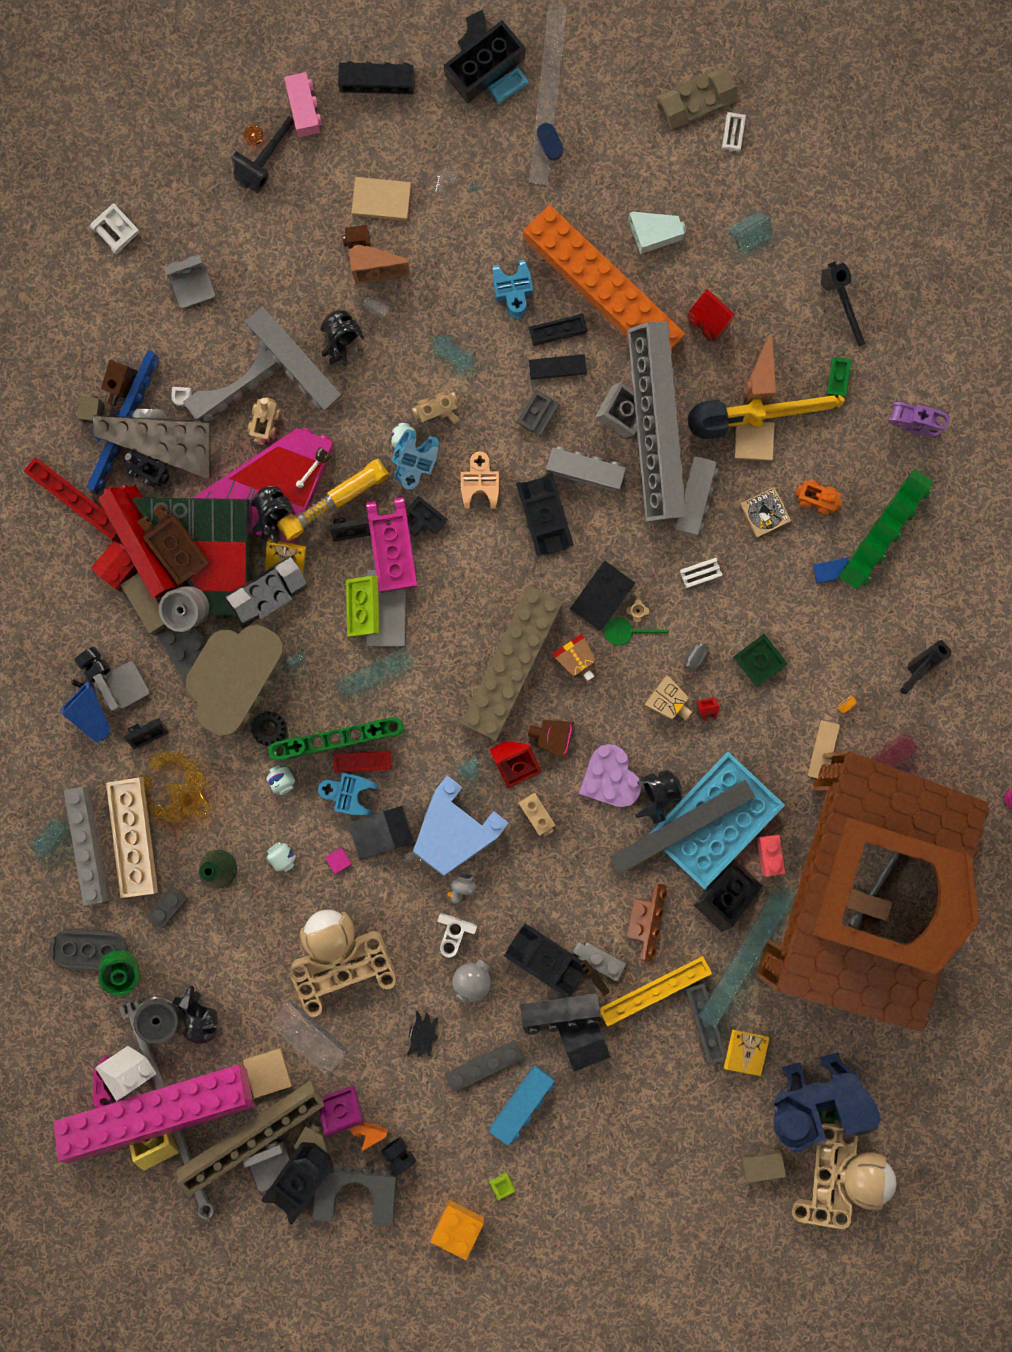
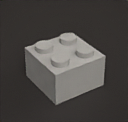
(619, 410)

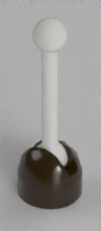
(321, 457)

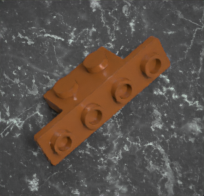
(646, 921)

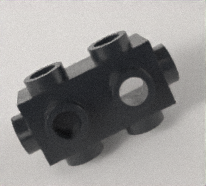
(143, 466)

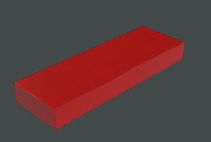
(362, 761)

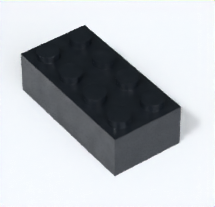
(484, 61)

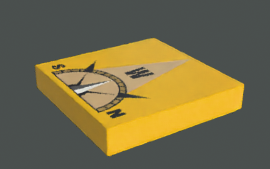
(279, 551)
(746, 1052)

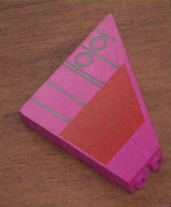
(278, 466)

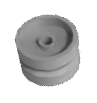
(183, 608)

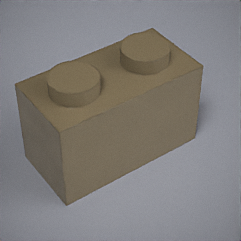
(763, 1166)

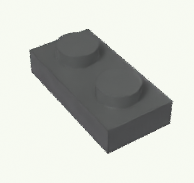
(167, 907)

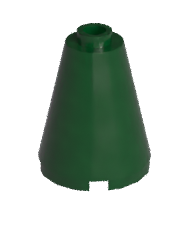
(217, 869)

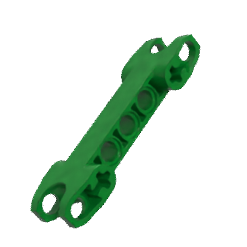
(307, 741)

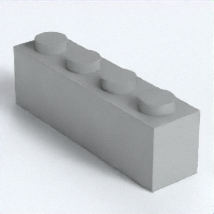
(585, 469)
(696, 492)

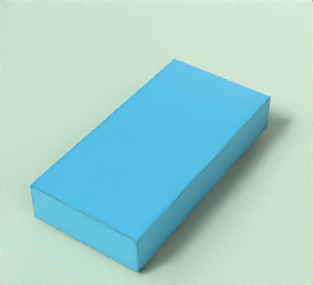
(508, 85)

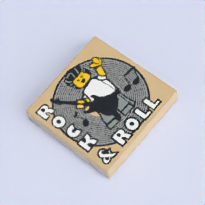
(765, 512)

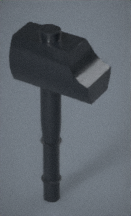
(251, 173)
(837, 277)
(925, 663)

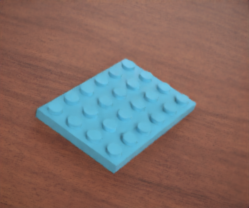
(715, 845)

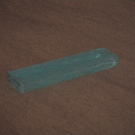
(375, 672)

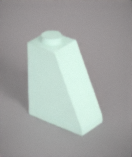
(655, 230)

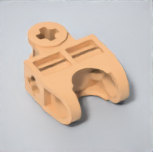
(480, 481)

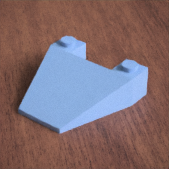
(450, 834)

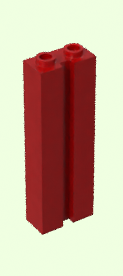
(124, 517)

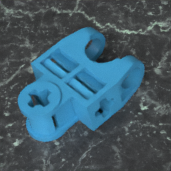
(513, 288)
(413, 460)
(340, 791)

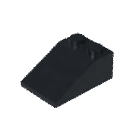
(602, 595)
(381, 832)
(728, 896)
(584, 1045)

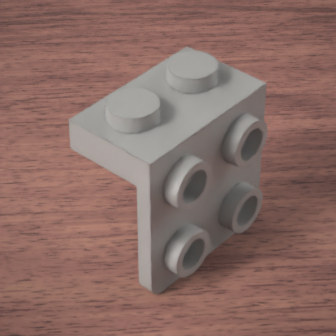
(190, 281)
(121, 687)
(267, 1163)

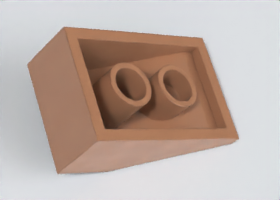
(374, 264)
(762, 378)

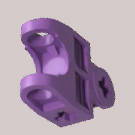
(913, 417)

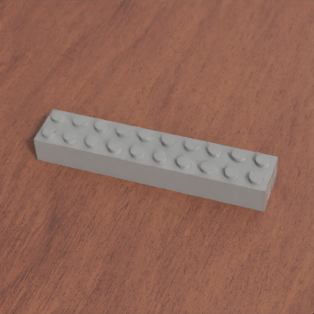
(656, 421)

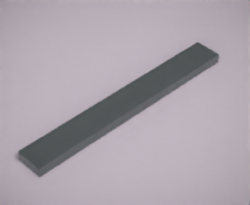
(682, 826)

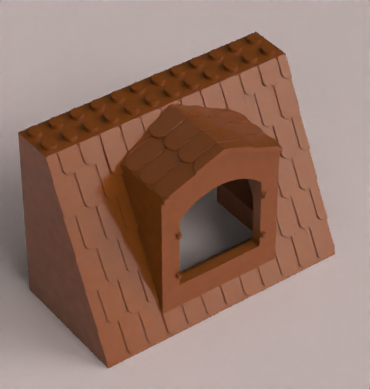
(853, 967)

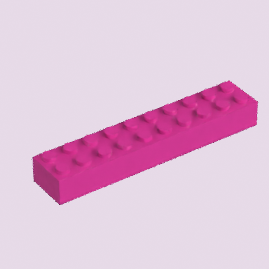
(153, 1114)

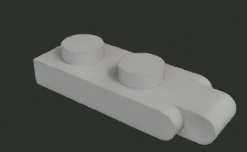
(600, 960)

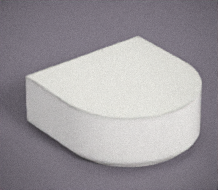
(180, 394)

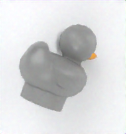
(461, 885)

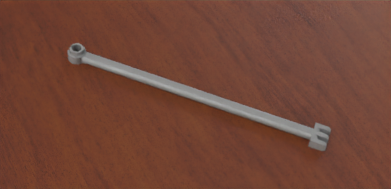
(158, 1083)

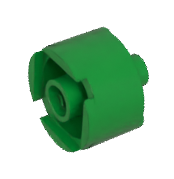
(116, 983)

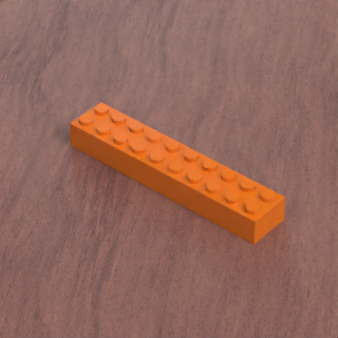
(594, 274)

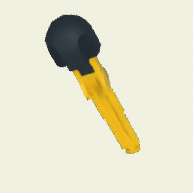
(713, 419)

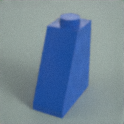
(86, 713)

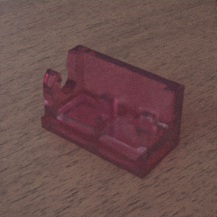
(896, 750)

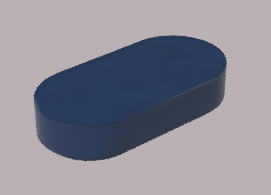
(549, 141)

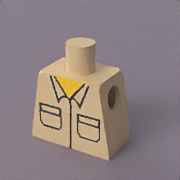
(668, 700)

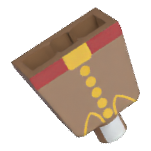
(576, 658)

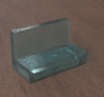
(751, 231)
(49, 838)

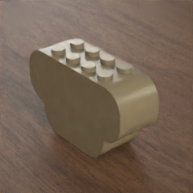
(233, 677)

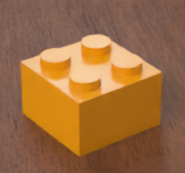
(457, 1230)

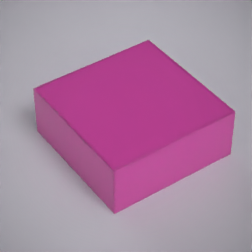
(338, 860)

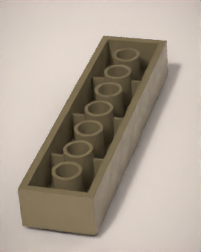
(512, 663)

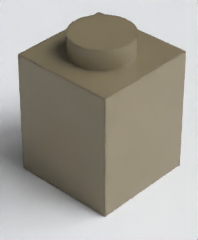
(88, 407)

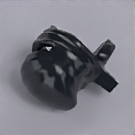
(340, 332)
(271, 507)
(661, 792)
(198, 1020)

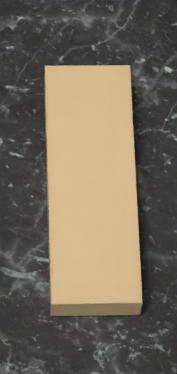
(824, 743)

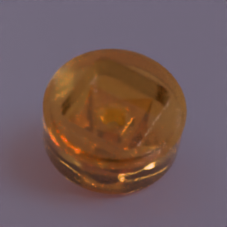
(253, 134)

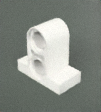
(453, 938)

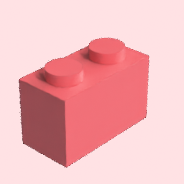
(770, 855)

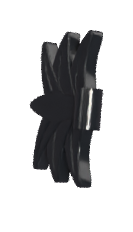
(422, 1034)

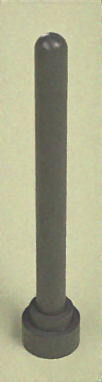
(857, 920)

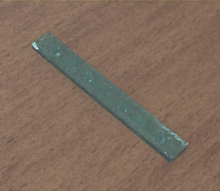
(746, 955)

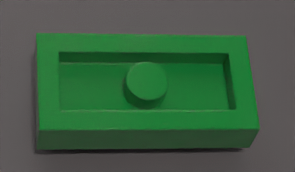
(838, 377)

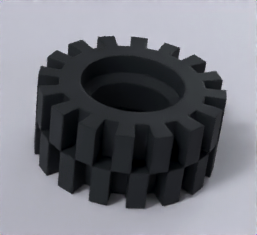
(265, 717)

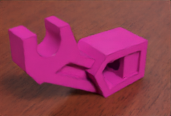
(99, 1087)

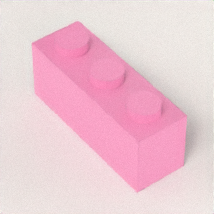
(303, 104)

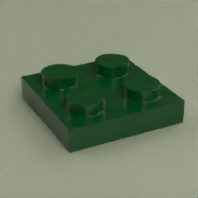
(760, 660)

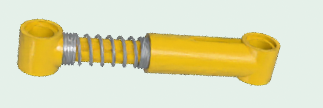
(371, 475)

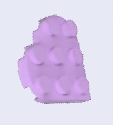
(609, 777)

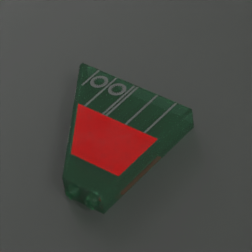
(223, 534)

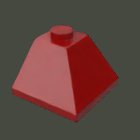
(515, 762)

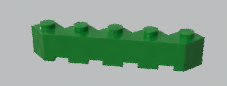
(886, 529)

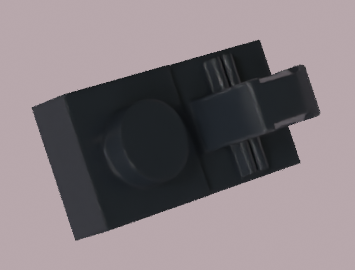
(347, 530)
(142, 735)

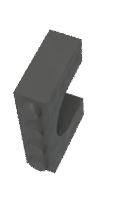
(380, 1183)

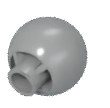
(472, 982)

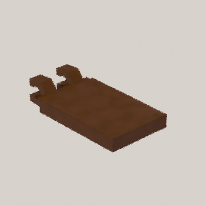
(173, 545)

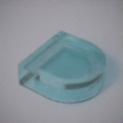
(296, 659)

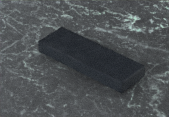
(558, 329)
(557, 367)

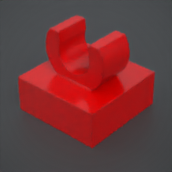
(708, 707)

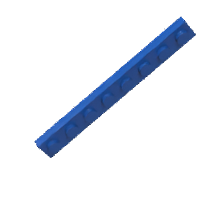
(134, 397)

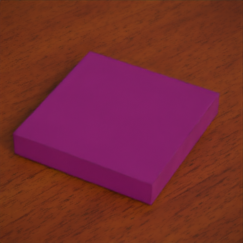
(341, 1111)

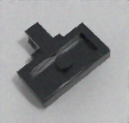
(425, 517)

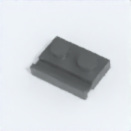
(538, 413)

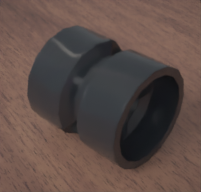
(91, 662)
(397, 1150)

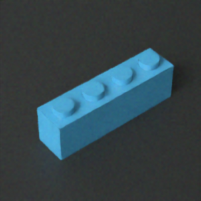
(521, 1105)

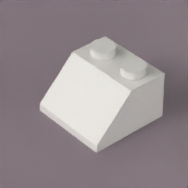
(125, 1072)

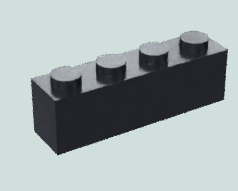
(376, 78)
(561, 1013)

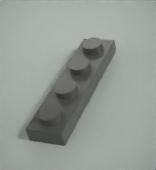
(708, 1034)
(483, 1066)

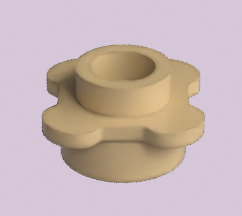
(642, 610)

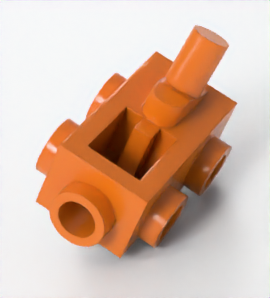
(822, 498)

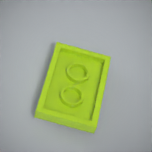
(362, 606)

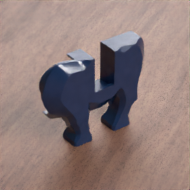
(797, 1109)

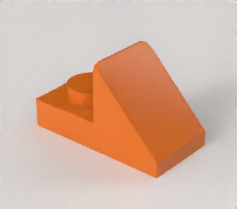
(372, 1133)

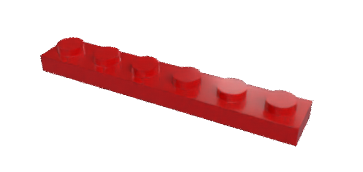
(71, 496)

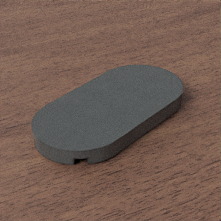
(84, 948)

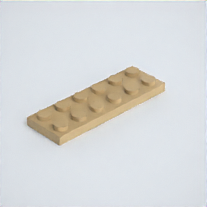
(131, 837)

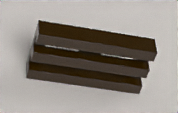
(594, 977)

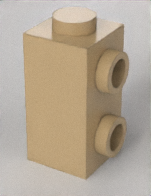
(537, 814)

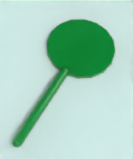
(619, 631)

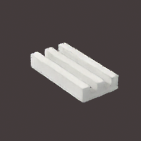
(731, 147)
(716, 567)

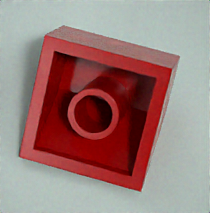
(710, 316)
(115, 566)

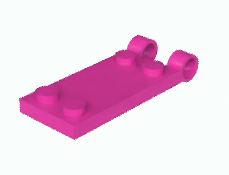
(392, 548)

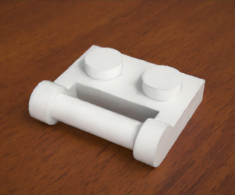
(119, 224)

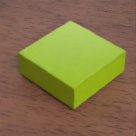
(502, 1186)

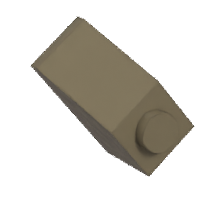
(313, 1134)

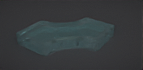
(460, 359)

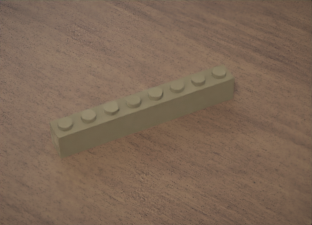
(249, 1138)

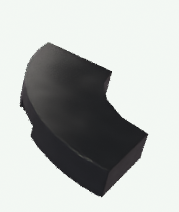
(475, 28)

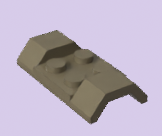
(698, 97)

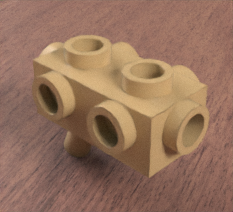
(440, 406)
(265, 414)

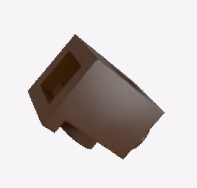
(356, 236)

